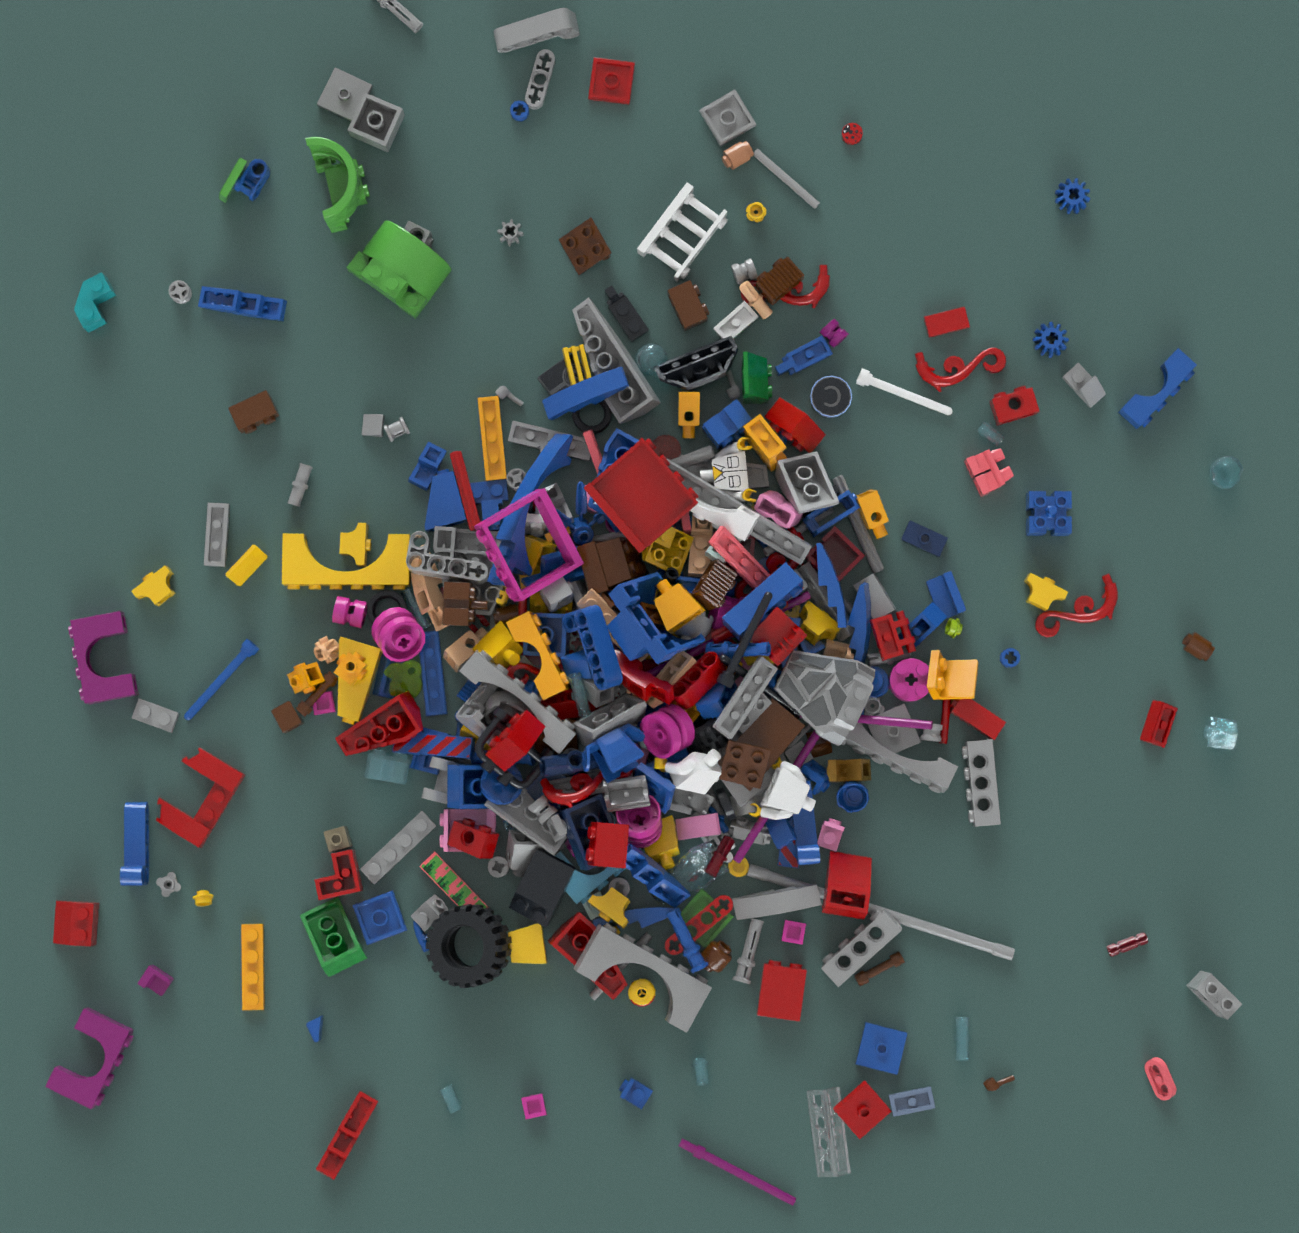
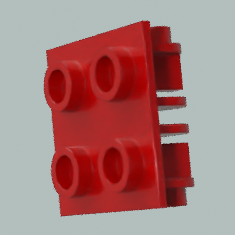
(780, 633)

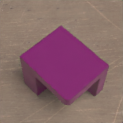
(155, 980)

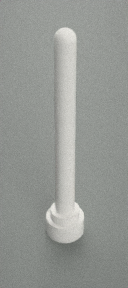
(866, 378)

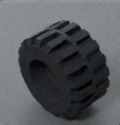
(706, 736)

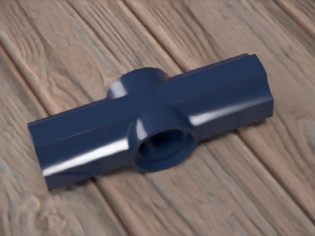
(561, 765)

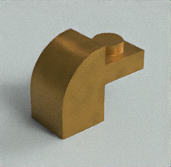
(849, 770)

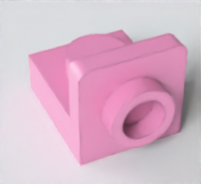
(830, 834)

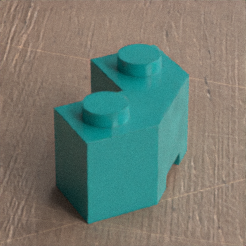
(92, 293)

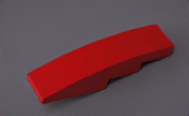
(346, 1135)

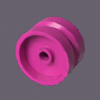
(398, 634)
(667, 731)

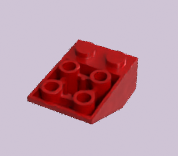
(847, 885)

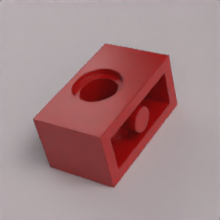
(1002, 411)
(473, 839)

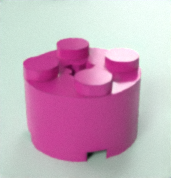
(901, 688)

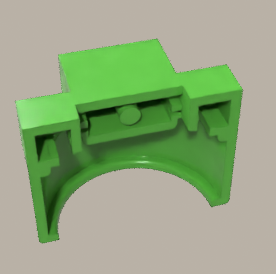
(342, 179)
(397, 262)

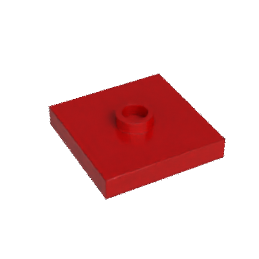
(862, 1109)

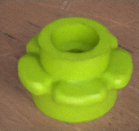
(953, 627)

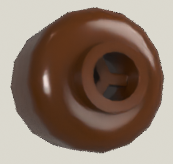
(717, 955)

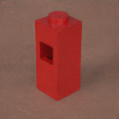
(977, 717)

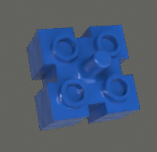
(727, 425)
(1048, 513)

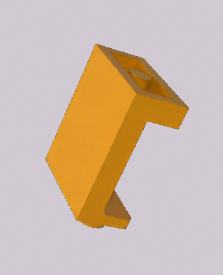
(765, 441)

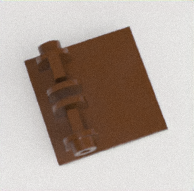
(585, 246)
(744, 764)

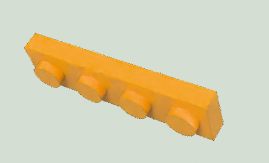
(492, 438)
(253, 967)

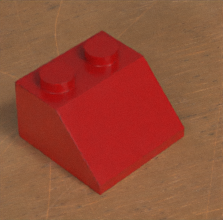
(607, 844)
(76, 923)

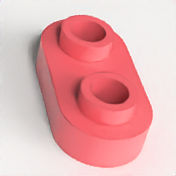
(1160, 1078)

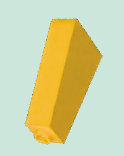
(354, 698)

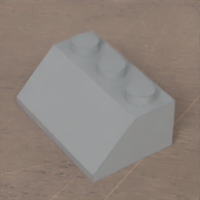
(612, 715)

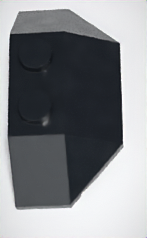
(699, 365)

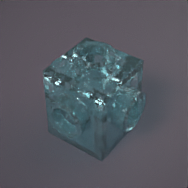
(1221, 733)

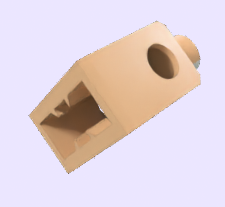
(458, 654)

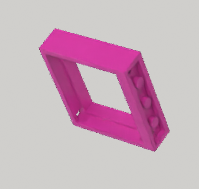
(556, 530)

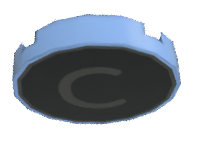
(831, 396)

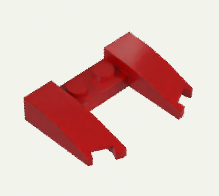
(198, 829)

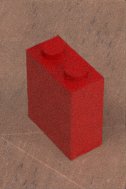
(781, 991)

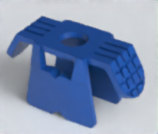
(617, 750)

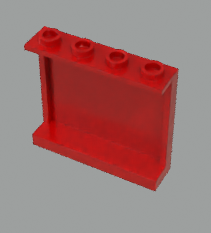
(642, 494)

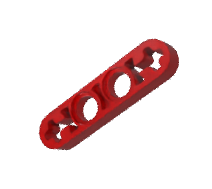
(699, 925)

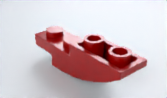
(643, 683)

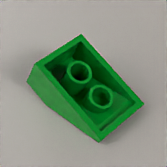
(755, 379)
(333, 937)

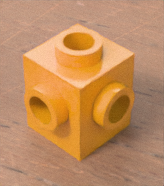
(344, 664)
(305, 678)

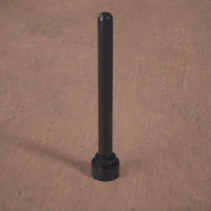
(727, 676)
(768, 690)

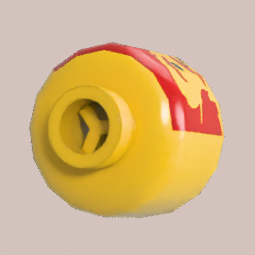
(639, 984)

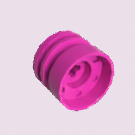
(650, 822)

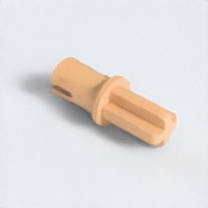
(755, 299)

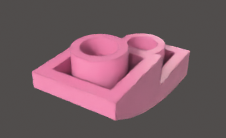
(698, 826)

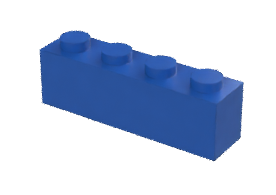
(782, 584)

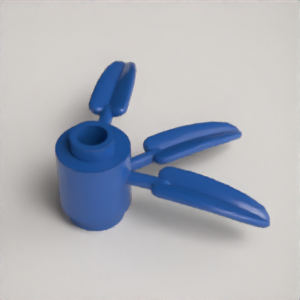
(581, 528)

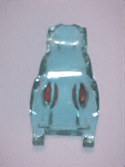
(690, 869)

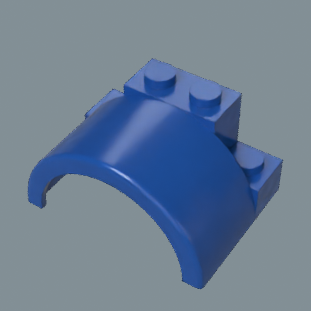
(634, 628)

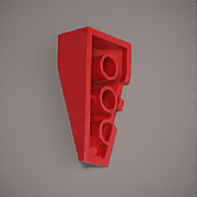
(386, 726)
(572, 939)

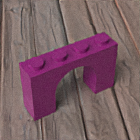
(86, 634)
(113, 1038)

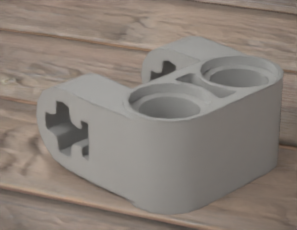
(439, 793)

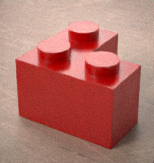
(794, 425)
(515, 741)
(346, 877)

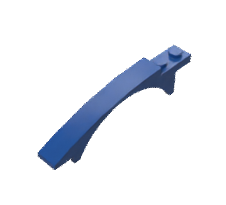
(513, 526)

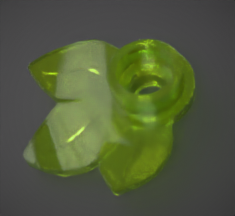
(401, 680)

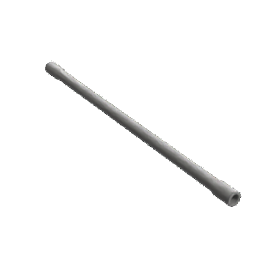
(994, 948)

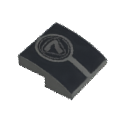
(557, 377)

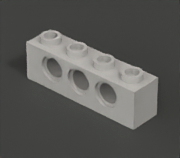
(991, 815)
(840, 973)

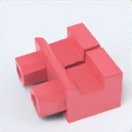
(986, 462)

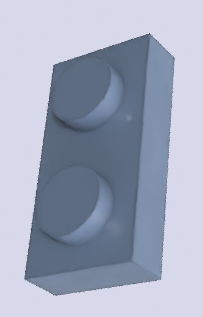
(911, 1101)

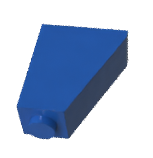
(444, 502)

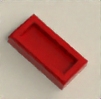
(946, 322)

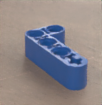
(596, 645)
(805, 829)
(136, 844)

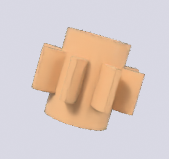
(326, 650)

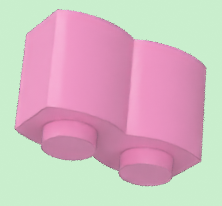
(775, 506)

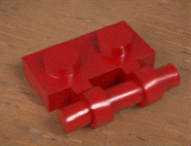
(887, 637)

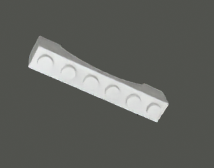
(737, 521)

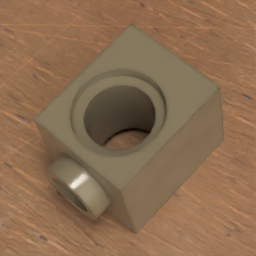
(338, 839)

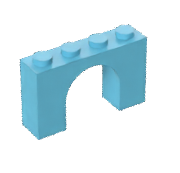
(582, 884)

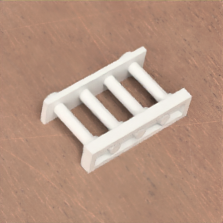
(662, 230)

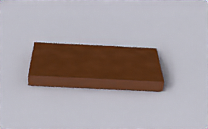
(772, 731)

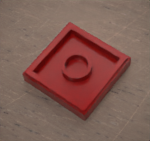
(611, 80)

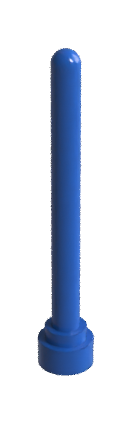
(248, 648)

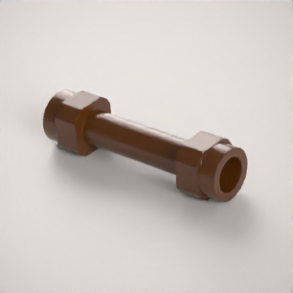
(305, 707)
(894, 960)

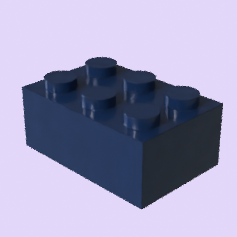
(578, 821)

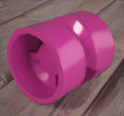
(342, 610)

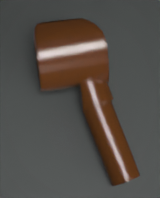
(992, 1085)

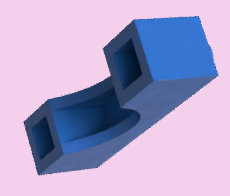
(1175, 370)

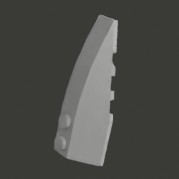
(608, 353)

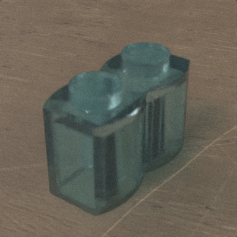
(387, 768)

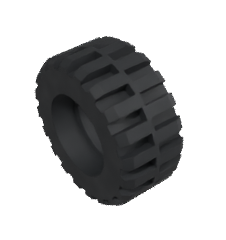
(443, 950)

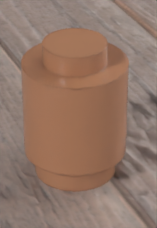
(737, 155)

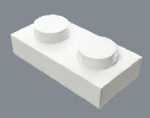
(736, 321)

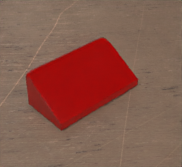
(1158, 723)

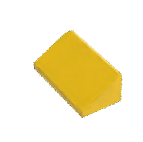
(246, 565)

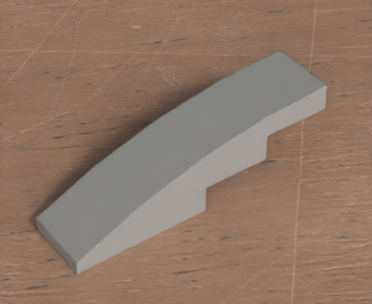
(776, 902)

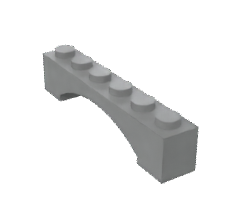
(481, 669)
(935, 774)

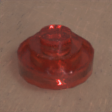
(668, 446)

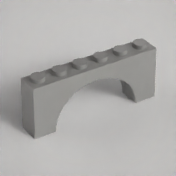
(609, 949)

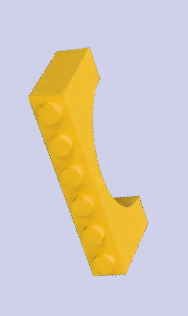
(302, 569)

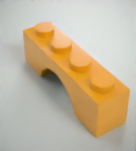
(550, 679)

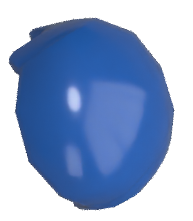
(852, 796)

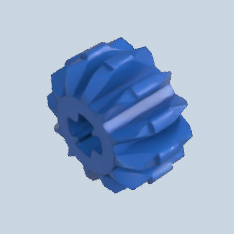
(1075, 203)
(1048, 331)

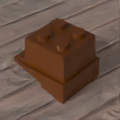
(610, 563)

